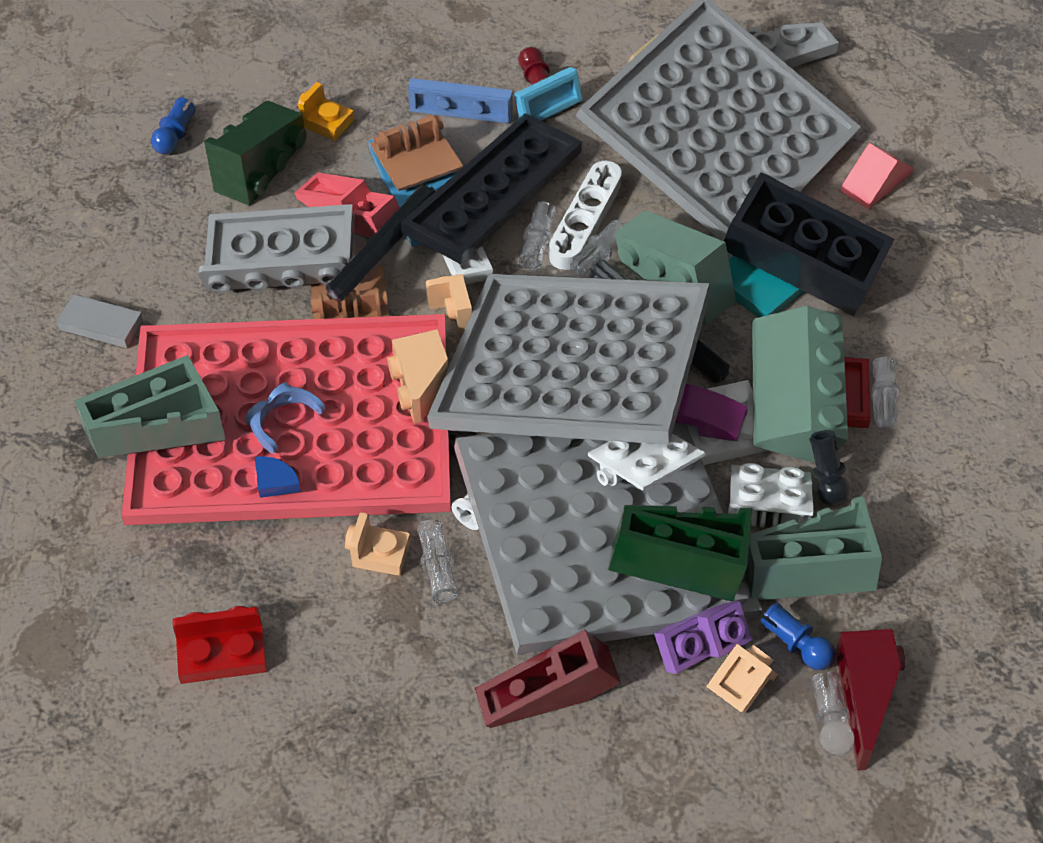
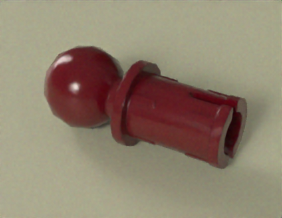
(533, 65)

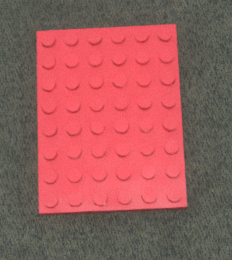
(347, 460)

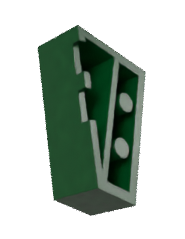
(254, 151)
(683, 549)

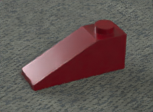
(868, 673)
(549, 681)

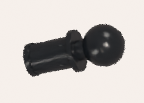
(832, 487)

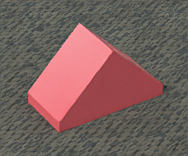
(874, 176)

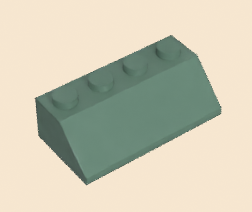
(798, 380)

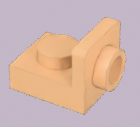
(453, 295)
(376, 547)
(742, 677)

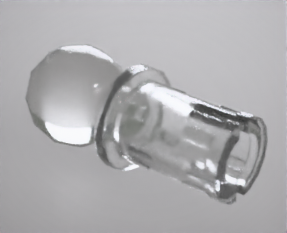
(835, 736)

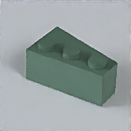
(675, 253)
(816, 556)

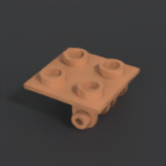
(415, 153)
(365, 300)

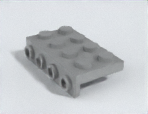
(277, 247)

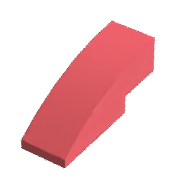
(370, 208)

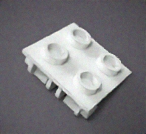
(643, 462)
(771, 490)

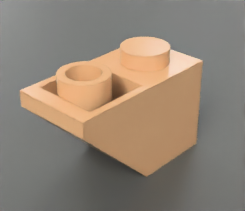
(420, 366)

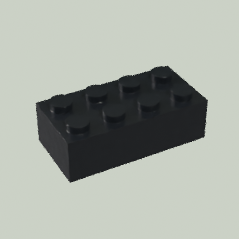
(807, 243)

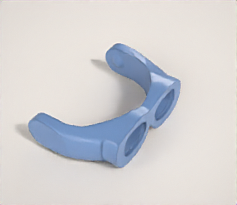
(280, 396)

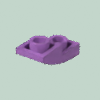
(703, 635)

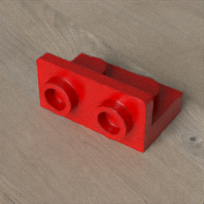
(219, 644)

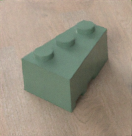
(151, 412)

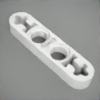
(589, 215)

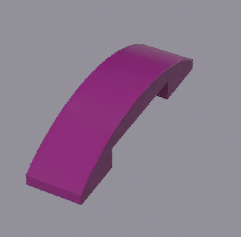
(711, 413)

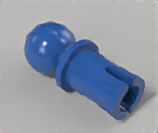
(172, 127)
(816, 652)

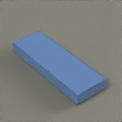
(460, 100)

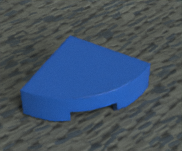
(275, 477)

